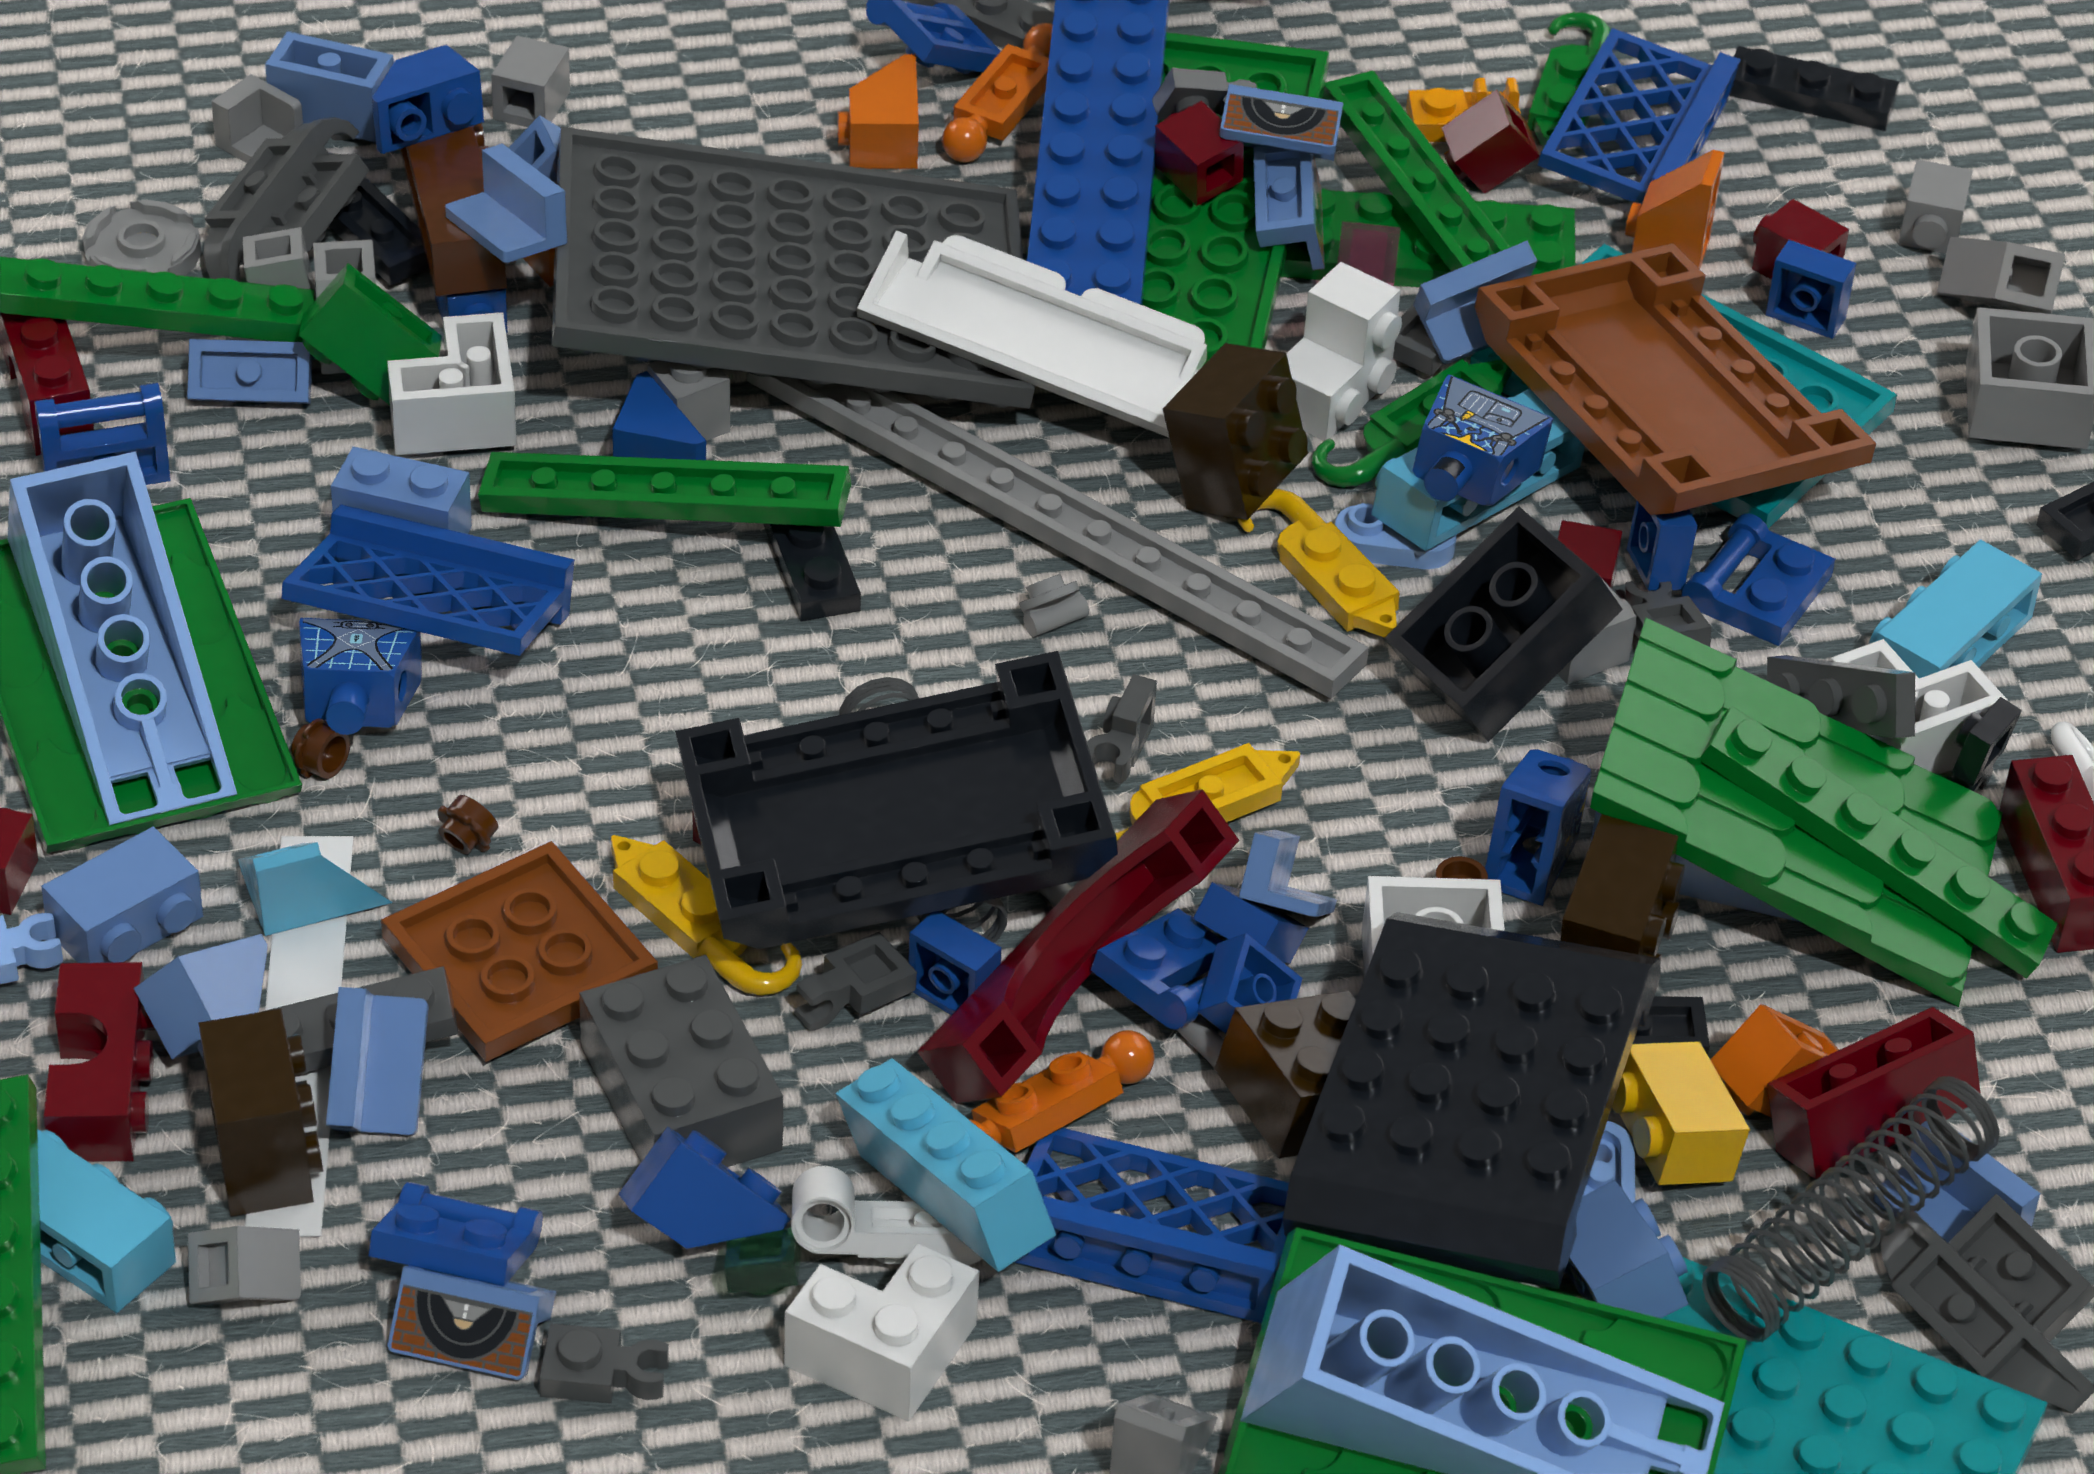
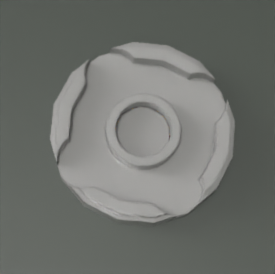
(143, 238)

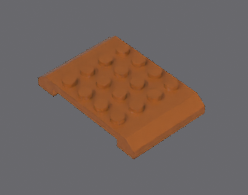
(1662, 382)

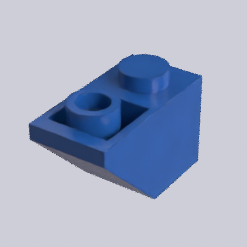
(426, 98)
(696, 1197)

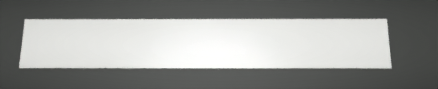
(304, 967)

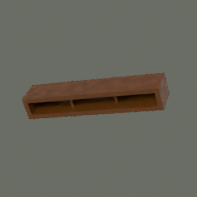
(439, 174)

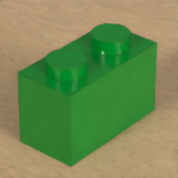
(362, 330)

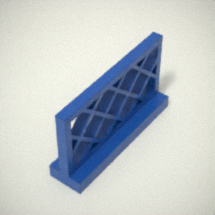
(1695, 108)
(456, 570)
(1146, 1249)

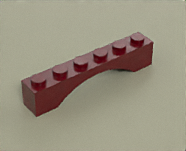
(1012, 1011)

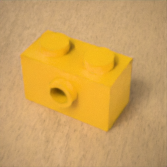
(1680, 1114)

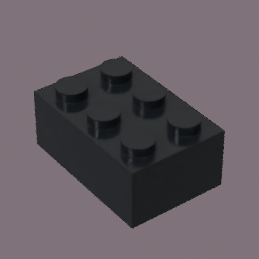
(1504, 623)

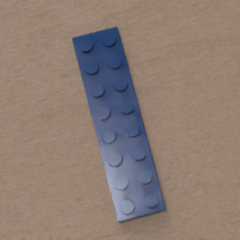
(1099, 144)

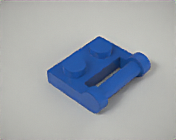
(935, 34)
(145, 438)
(1773, 593)
(1156, 963)
(456, 1236)

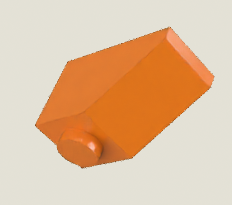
(883, 118)
(1679, 208)
(1763, 1051)

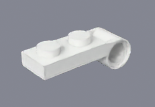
(865, 1227)

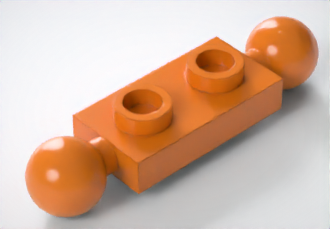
(999, 96)
(1064, 1091)

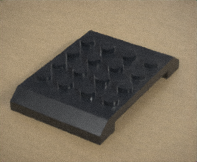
(897, 807)
(1470, 1097)

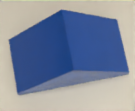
(654, 425)

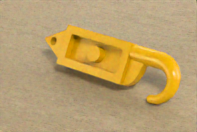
(1332, 567)
(1233, 781)
(683, 907)

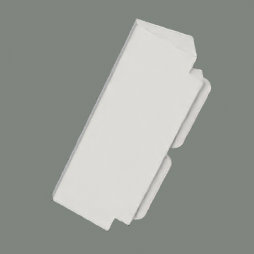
(1033, 329)

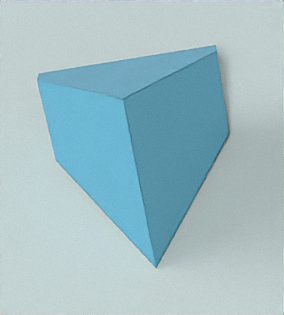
(302, 888)

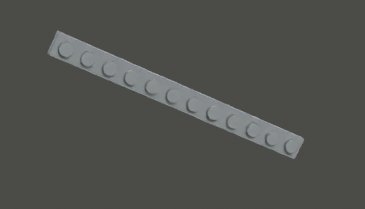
(1082, 529)

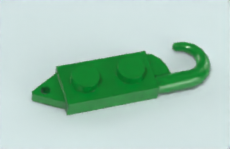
(1564, 72)
(1399, 424)

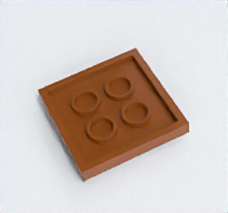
(517, 947)

